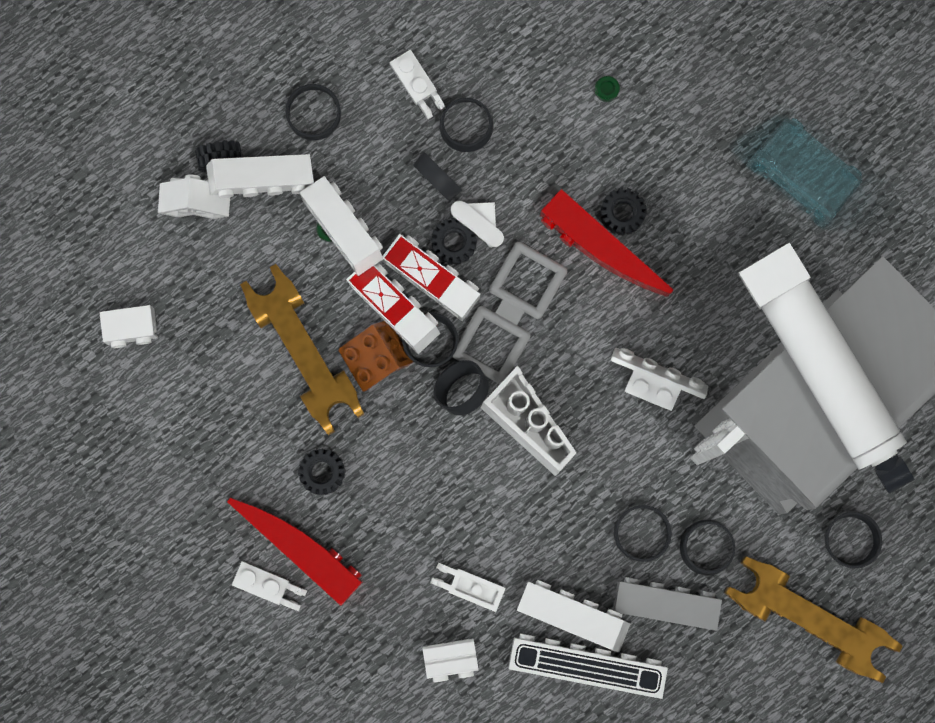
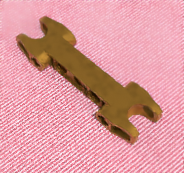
(279, 310)
(853, 642)

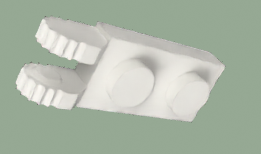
(416, 82)
(266, 585)
(471, 588)

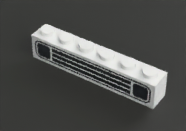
(587, 667)

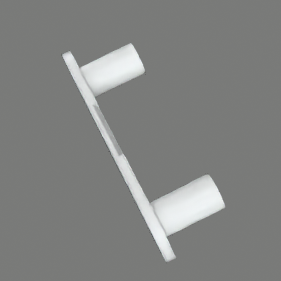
(477, 223)

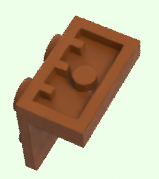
(374, 355)

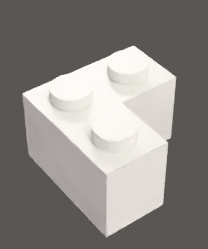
(191, 197)

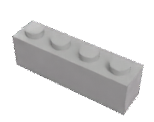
(667, 605)

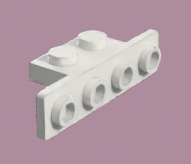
(656, 382)

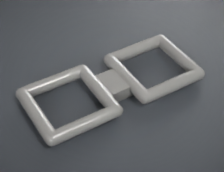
(511, 310)

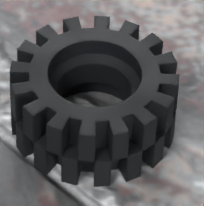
(217, 150)
(631, 199)
(443, 252)
(310, 461)

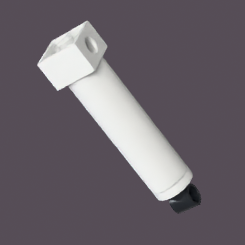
(828, 365)

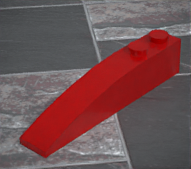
(598, 244)
(305, 552)

